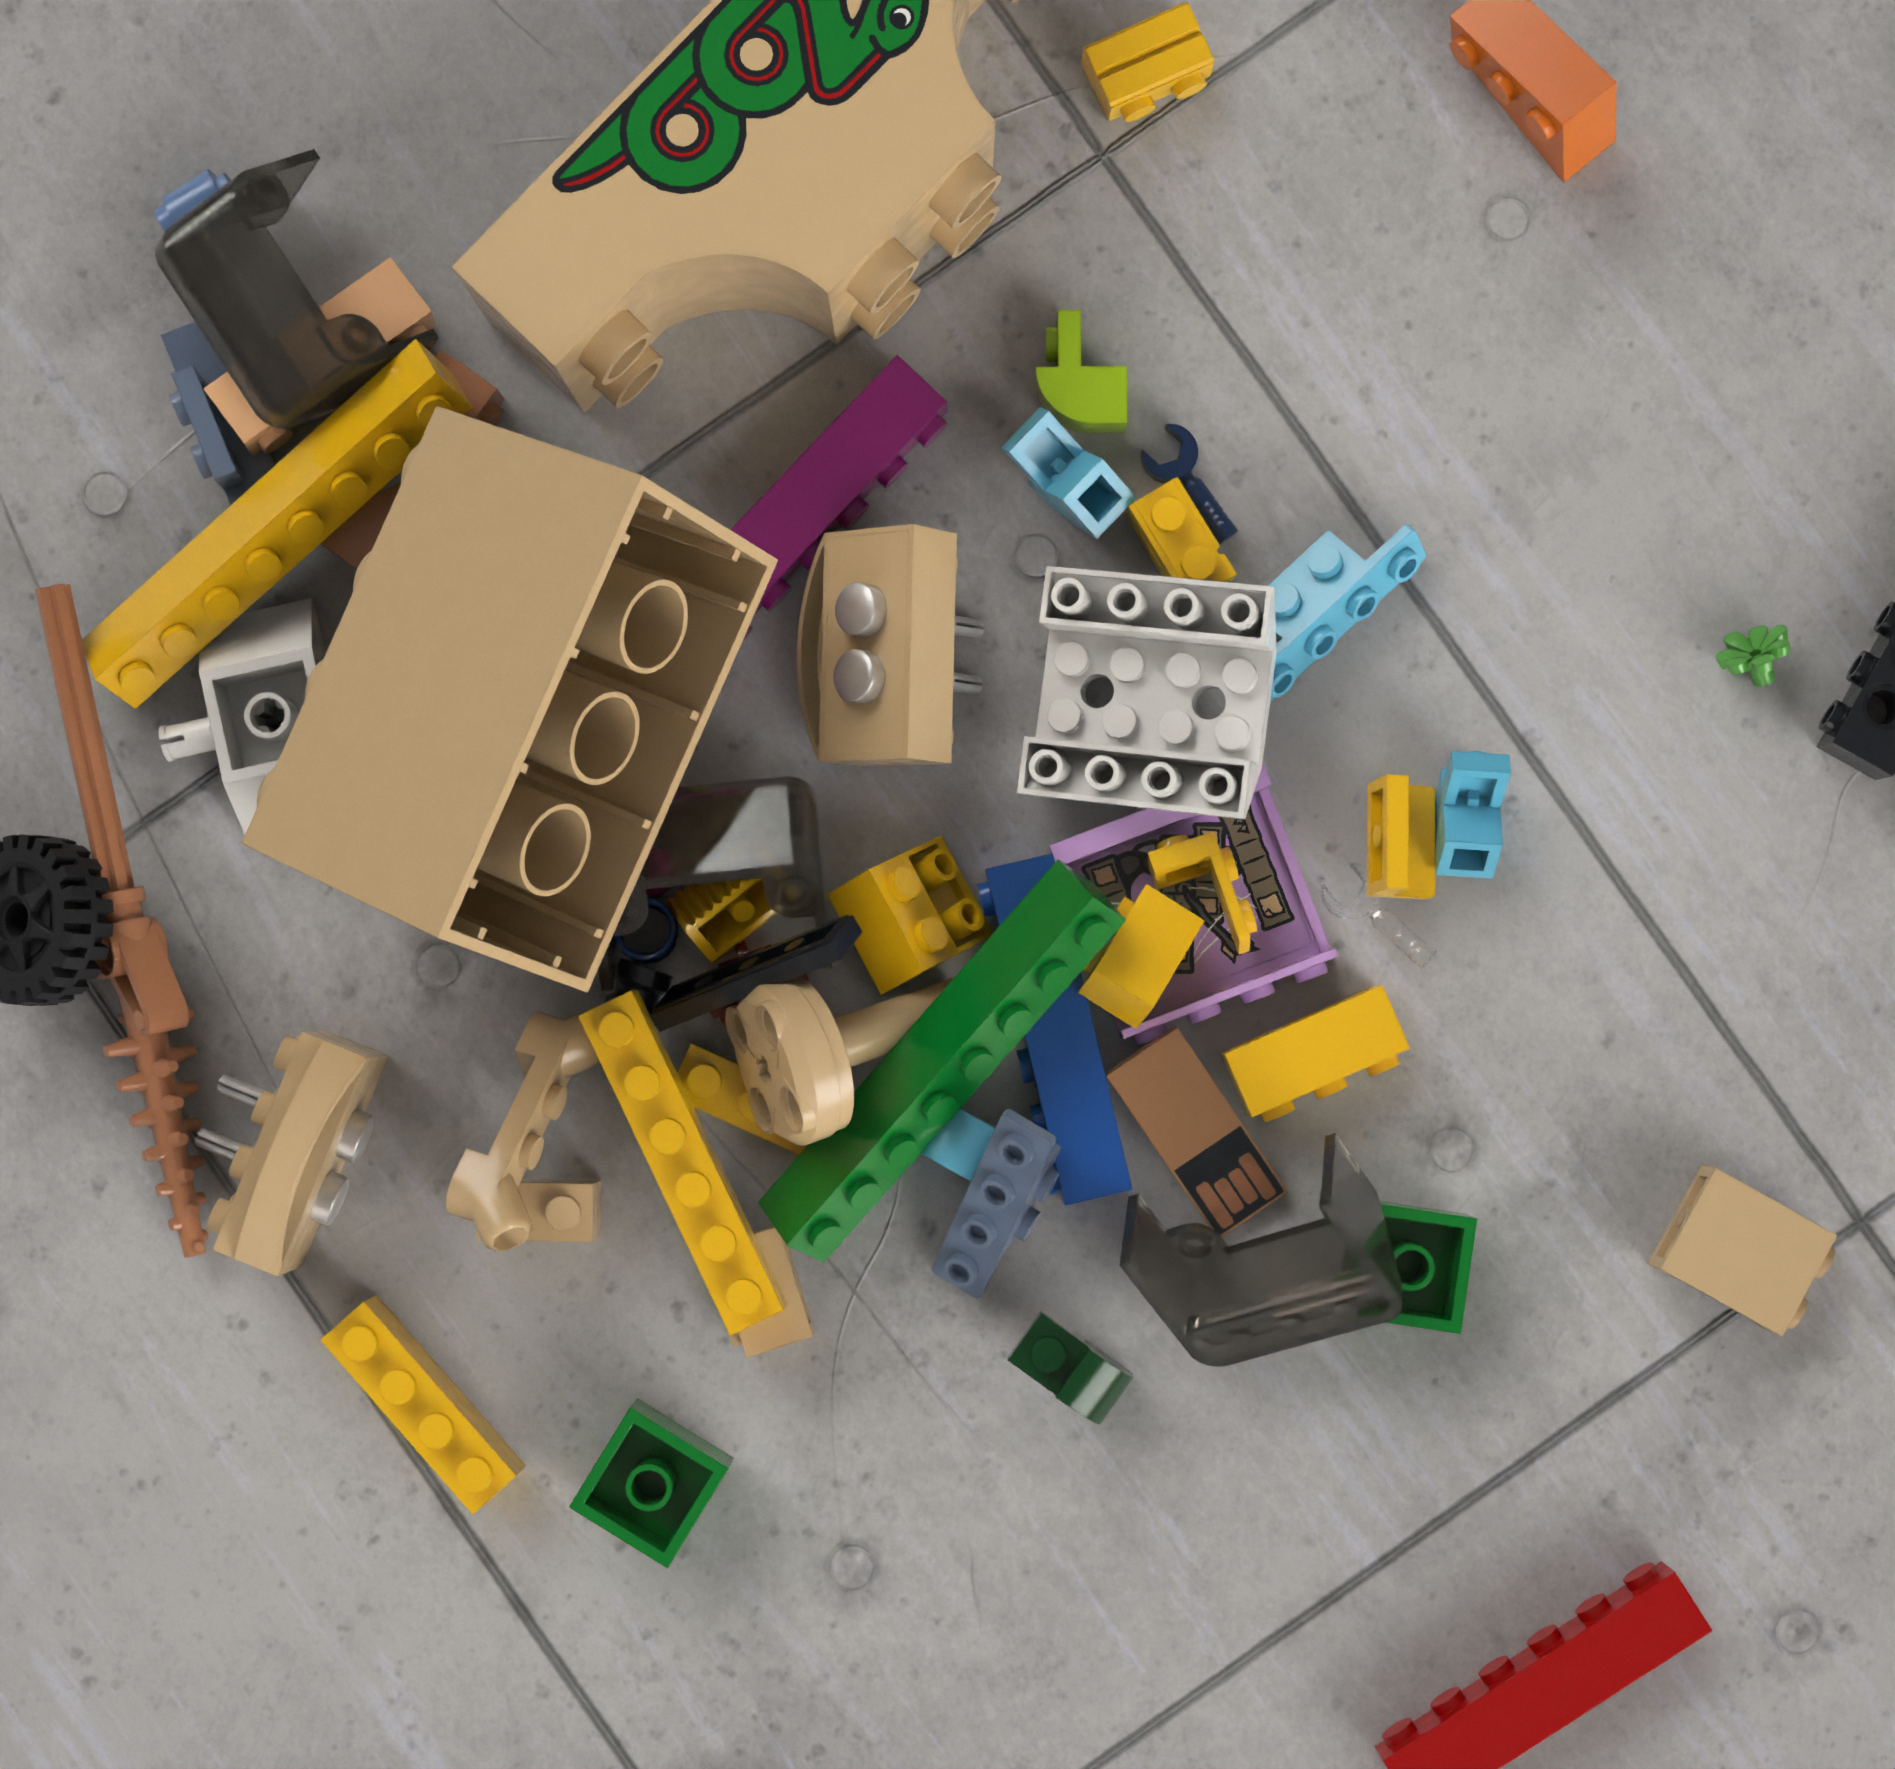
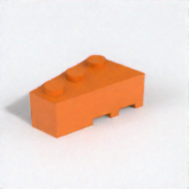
(1538, 79)

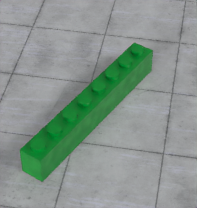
(942, 1060)

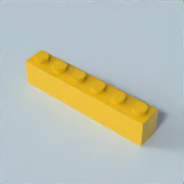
(683, 1161)

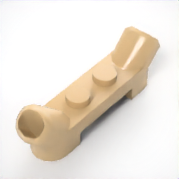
(487, 1185)

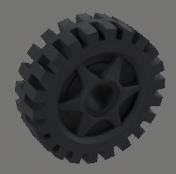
(50, 919)

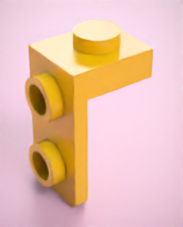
(1185, 858)

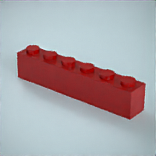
(1553, 1679)

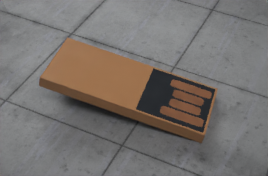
(1196, 1131)

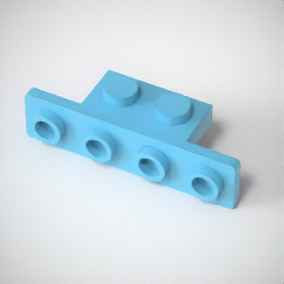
(1329, 593)

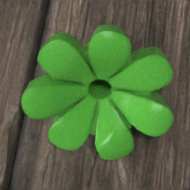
(1755, 653)

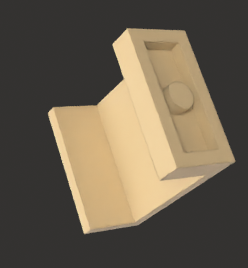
(1744, 1250)

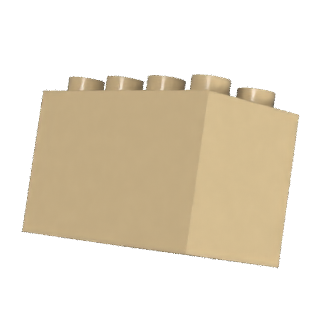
(511, 697)

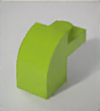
(1077, 395)

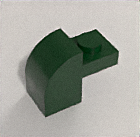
(1070, 1368)

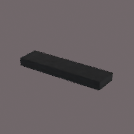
(767, 966)

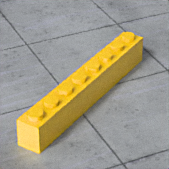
(271, 526)

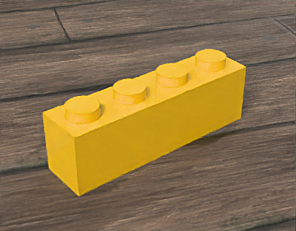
(423, 1403)

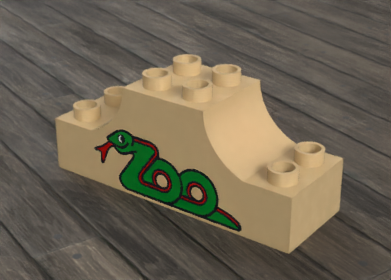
(751, 166)

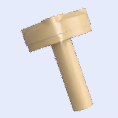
(802, 1057)

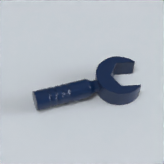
(1205, 502)

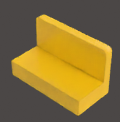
(1400, 839)

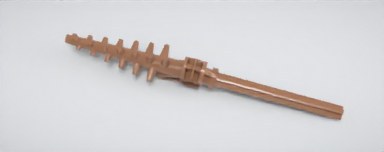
(138, 949)

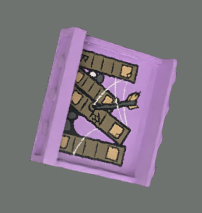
(1211, 971)

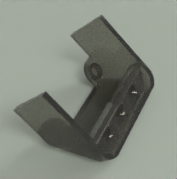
(258, 309)
(730, 835)
(1273, 1288)

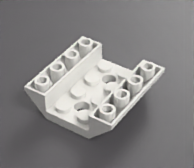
(1160, 649)

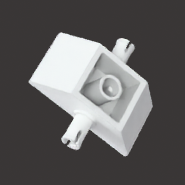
(244, 675)

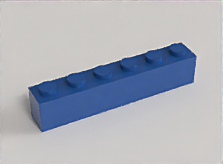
(1064, 1064)

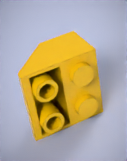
(911, 914)

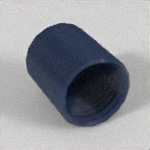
(665, 949)

